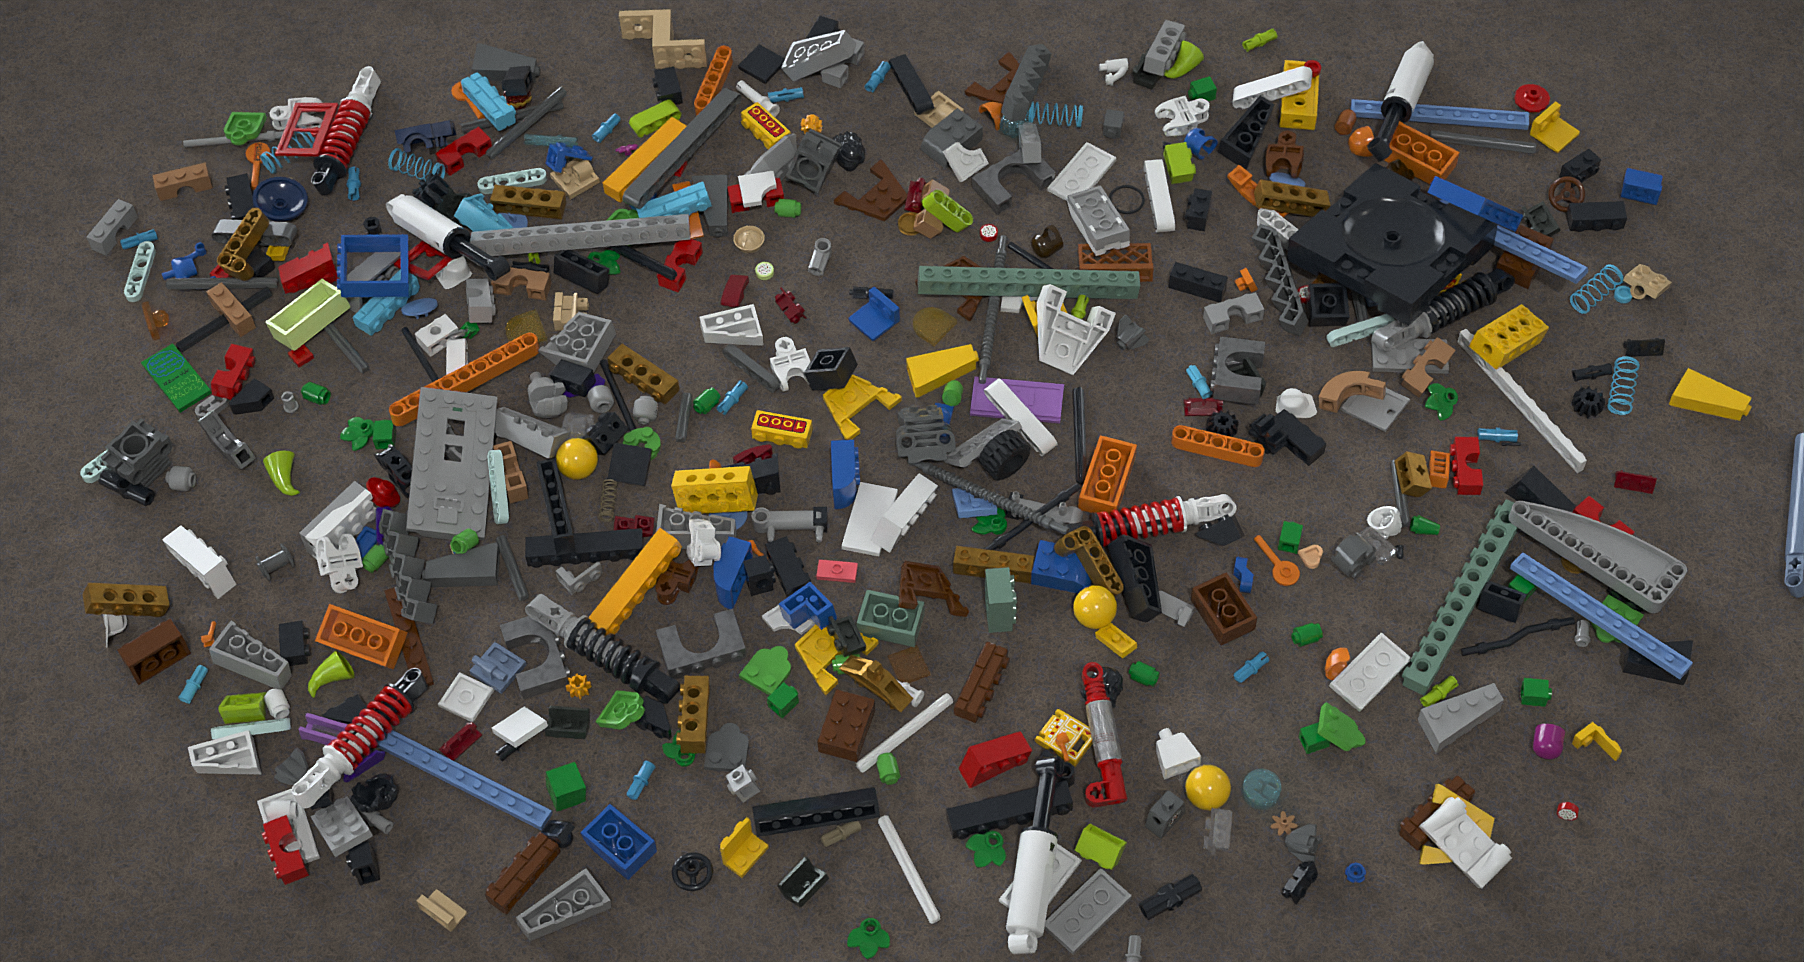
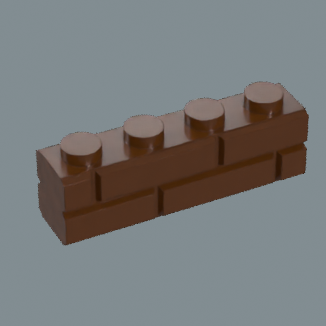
(981, 682)
(1410, 827)
(522, 873)

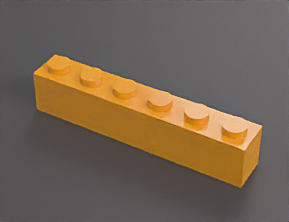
(631, 169)
(636, 581)

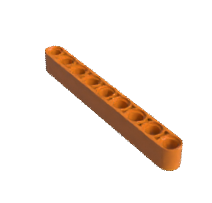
(470, 375)

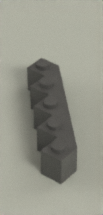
(1026, 82)
(1280, 279)
(406, 568)

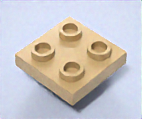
(942, 108)
(575, 177)
(1652, 283)

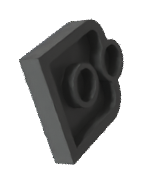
(726, 749)

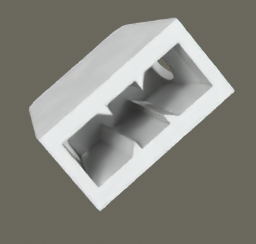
(1176, 754)

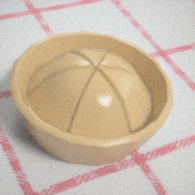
(749, 239)

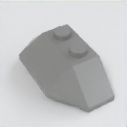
(777, 158)

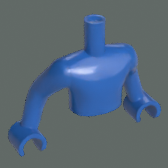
(184, 266)

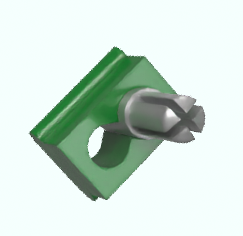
(467, 331)

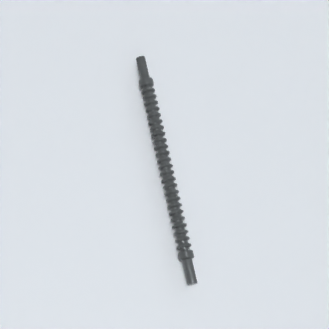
(993, 307)
(983, 493)

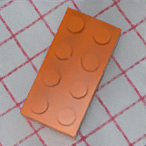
(1422, 154)
(1107, 475)
(361, 636)

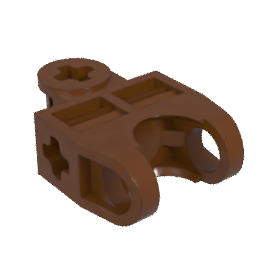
(1285, 155)
(675, 579)

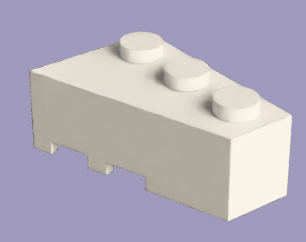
(732, 327)
(226, 755)

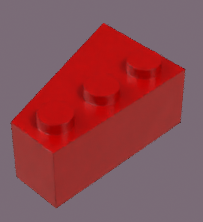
(307, 271)
(994, 757)

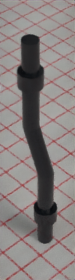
(1062, 496)
(1482, 648)

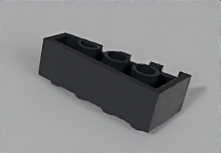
(1246, 133)
(1137, 571)

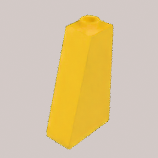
(940, 367)
(1709, 397)

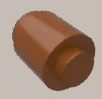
(1345, 122)

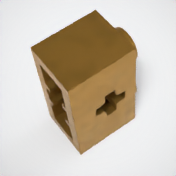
(1413, 474)

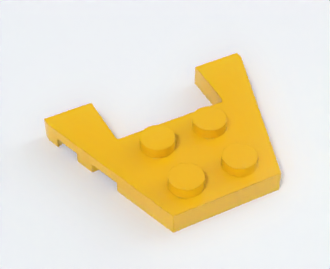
(850, 400)
(819, 650)
(1484, 821)

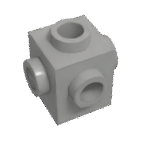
(739, 780)

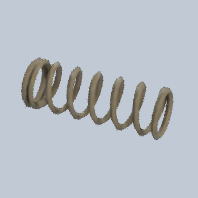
(607, 513)

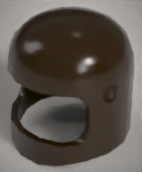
(1044, 246)

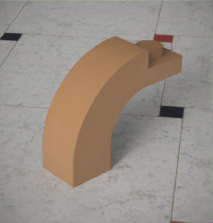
(1347, 385)

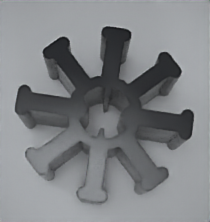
(431, 190)
(1269, 433)

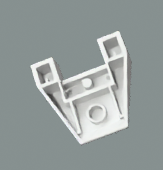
(1064, 338)

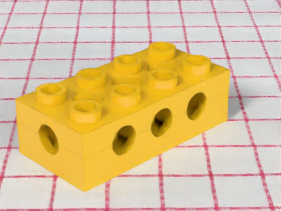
(1303, 114)
(1508, 336)
(715, 490)

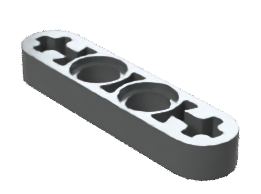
(751, 368)

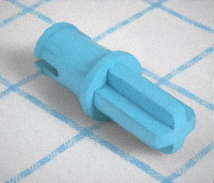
(1199, 382)
(193, 684)

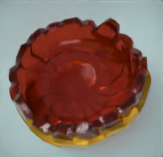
(518, 102)

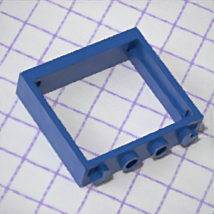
(1475, 203)
(373, 243)

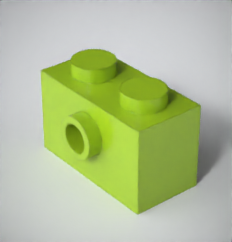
(1179, 163)
(1100, 846)

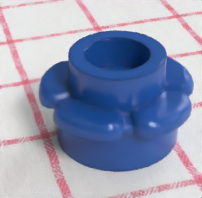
(1355, 867)

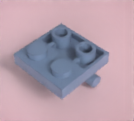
(497, 667)

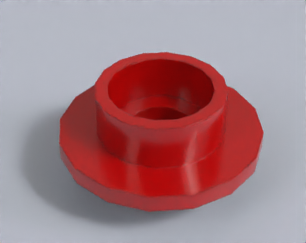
(1532, 98)
(383, 492)

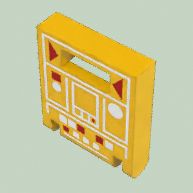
(1073, 728)

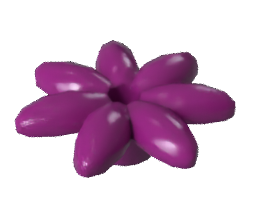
(627, 149)

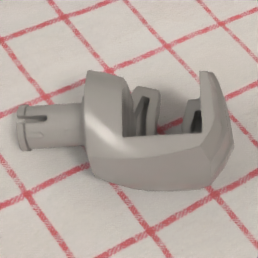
(546, 396)

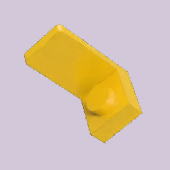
(1596, 733)

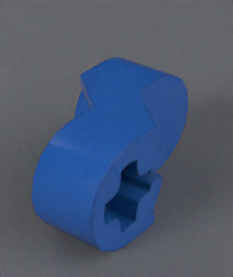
(1243, 574)

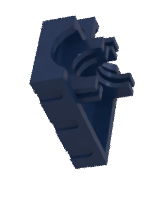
(426, 134)

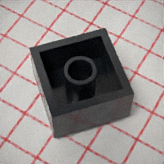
(1327, 304)
(831, 368)

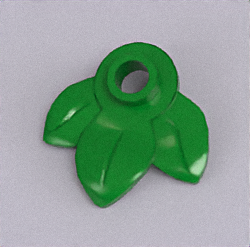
(607, 258)
(1440, 401)
(357, 433)
(993, 523)
(673, 751)
(986, 852)
(868, 941)

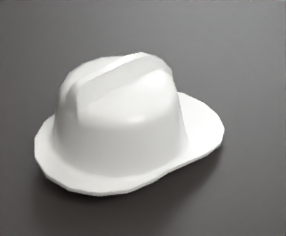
(454, 273)
(1296, 403)
(114, 624)

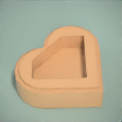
(1311, 556)

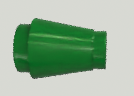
(1422, 525)

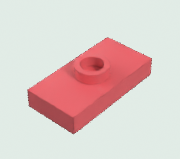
(837, 571)

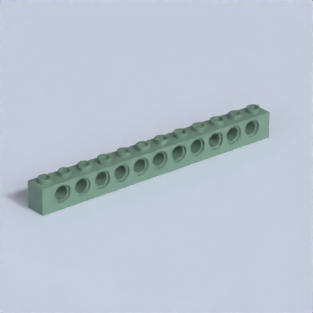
(1028, 282)
(1421, 681)

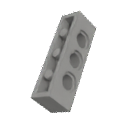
(1164, 48)

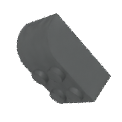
(952, 129)

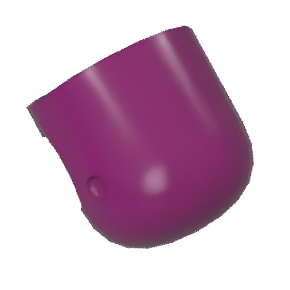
(1548, 741)

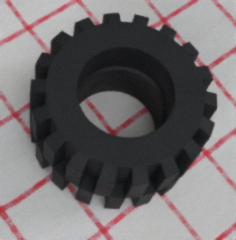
(1004, 454)

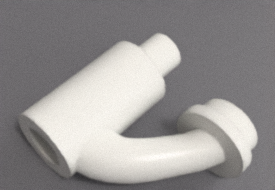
(1118, 65)

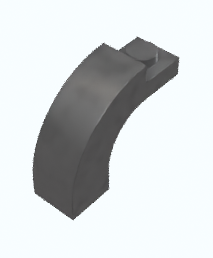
(225, 443)

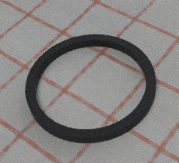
(1132, 187)

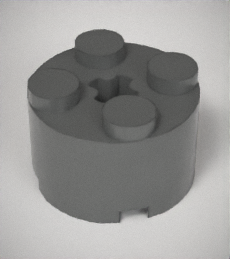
(1354, 555)

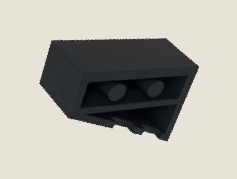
(765, 474)
(1538, 489)
(1641, 666)

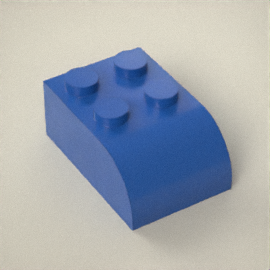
(844, 472)
(1057, 571)
(730, 572)
(619, 841)

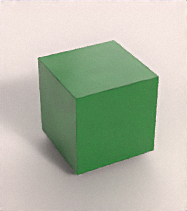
(565, 786)

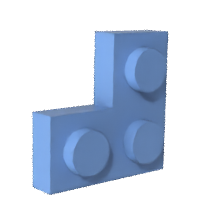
(968, 506)

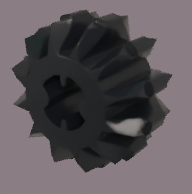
(1588, 402)
(1222, 423)

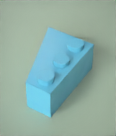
(479, 215)

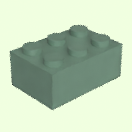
(1000, 599)
(886, 621)

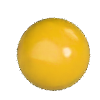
(576, 458)
(1095, 607)
(1208, 787)

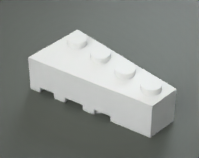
(904, 512)
(200, 560)

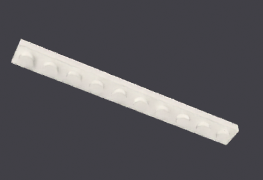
(1527, 407)

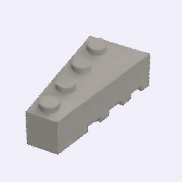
(817, 53)
(375, 268)

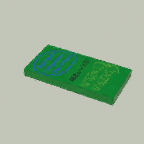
(176, 378)

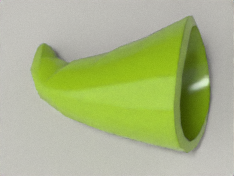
(1187, 59)
(279, 469)
(332, 669)

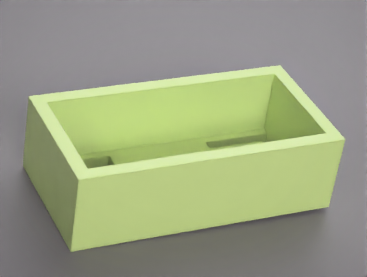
(307, 314)

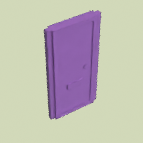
(1040, 398)

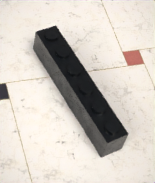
(556, 507)
(589, 548)
(1003, 811)
(816, 812)

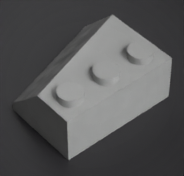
(581, 341)

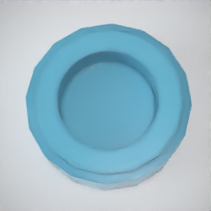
(1622, 294)

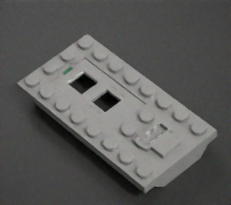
(446, 493)

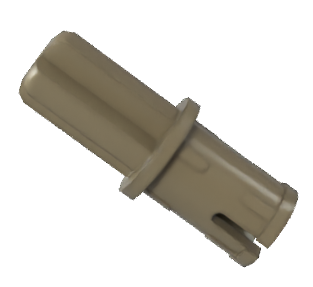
(840, 832)

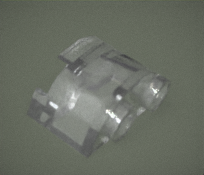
(577, 424)

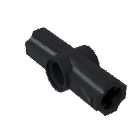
(126, 489)
(1170, 896)

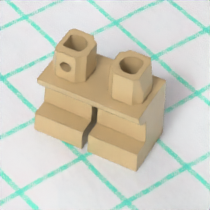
(566, 308)

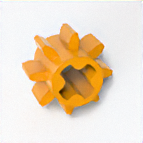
(811, 122)
(582, 689)

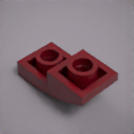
(733, 290)
(749, 455)
(638, 522)

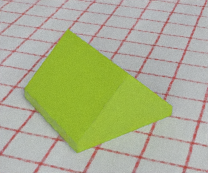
(243, 708)

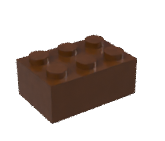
(1519, 268)
(1223, 608)
(154, 651)
(846, 725)

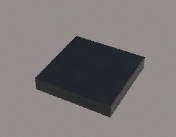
(761, 64)
(629, 464)

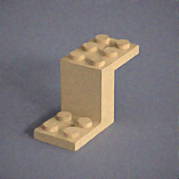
(666, 50)

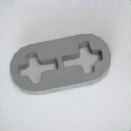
(211, 404)

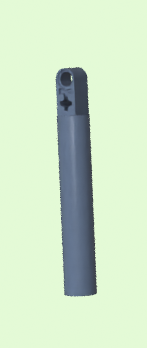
(1795, 528)

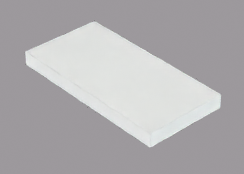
(1082, 171)
(869, 507)
(1370, 672)
(301, 827)
(1064, 866)

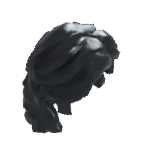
(851, 152)
(1113, 684)
(377, 795)

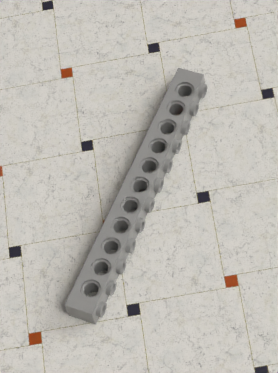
(583, 235)

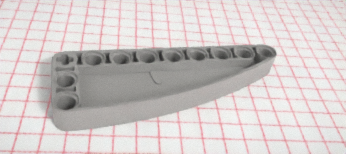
(1620, 553)

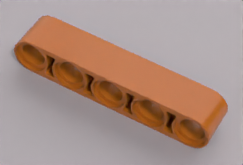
(714, 78)
(1225, 451)

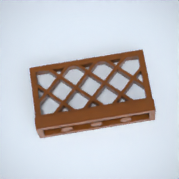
(1145, 269)

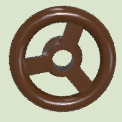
(1568, 180)

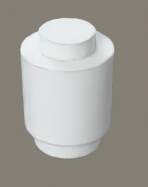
(277, 703)
(282, 807)

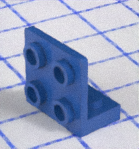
(557, 152)
(1642, 186)
(876, 315)

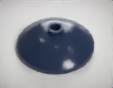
(280, 198)

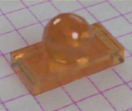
(154, 319)

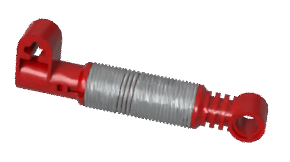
(1106, 742)

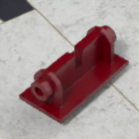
(914, 196)
(794, 311)
(1201, 406)
(1635, 482)
(460, 741)

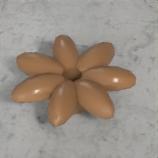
(1283, 823)

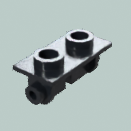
(1645, 347)
(1306, 875)

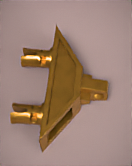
(877, 680)

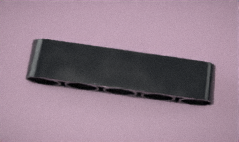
(911, 84)

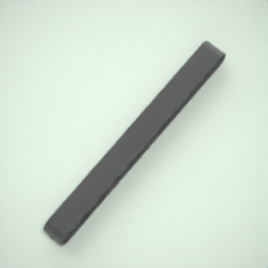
(681, 148)

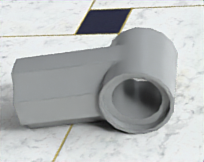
(820, 257)

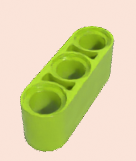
(654, 117)
(947, 211)

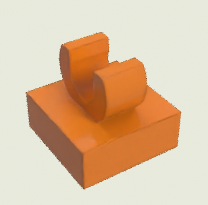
(1245, 281)

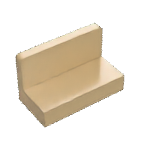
(442, 909)

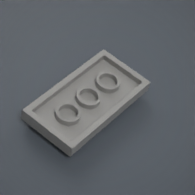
(1402, 357)
(972, 448)
(341, 826)
(1087, 911)

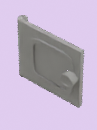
(1375, 410)

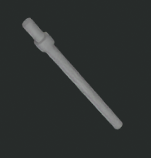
(270, 136)

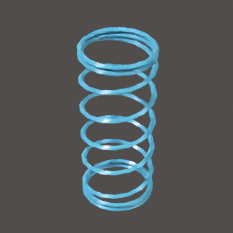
(1032, 110)
(265, 158)
(400, 159)
(1607, 277)
(1626, 378)

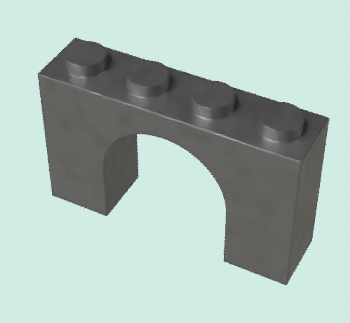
(993, 193)
(1229, 385)
(682, 662)
(551, 673)

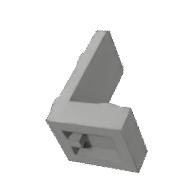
(577, 584)
(1176, 608)

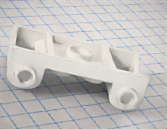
(1465, 842)

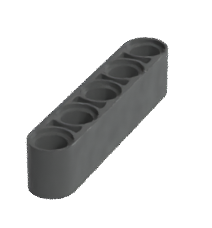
(275, 235)

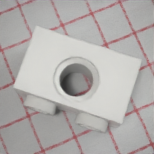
(435, 335)

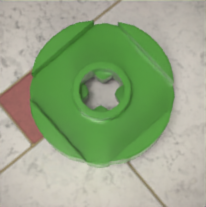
(646, 436)

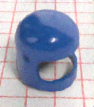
(1195, 140)

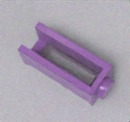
(321, 729)

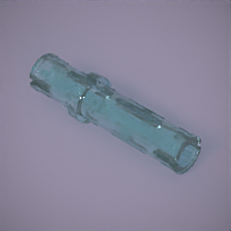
(545, 140)

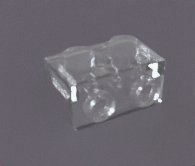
(1219, 831)

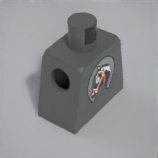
(1168, 811)

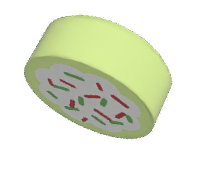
(764, 270)

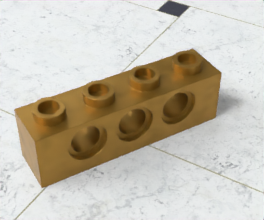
(1291, 198)
(528, 201)
(655, 380)
(974, 562)
(125, 599)
(694, 714)

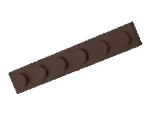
(412, 646)

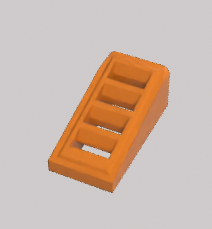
(1438, 479)

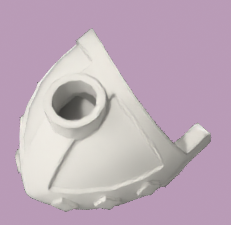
(1385, 521)

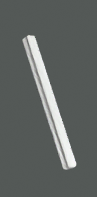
(905, 732)
(909, 869)

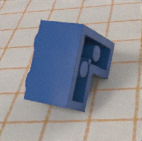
(805, 605)

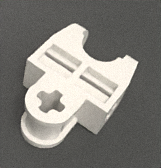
(1184, 114)
(305, 119)
(788, 362)
(703, 543)
(339, 562)

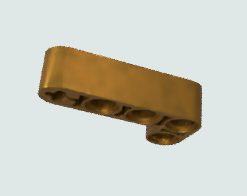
(234, 254)
(1092, 565)

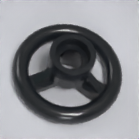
(692, 863)

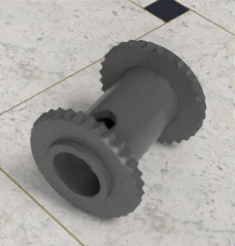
(275, 562)

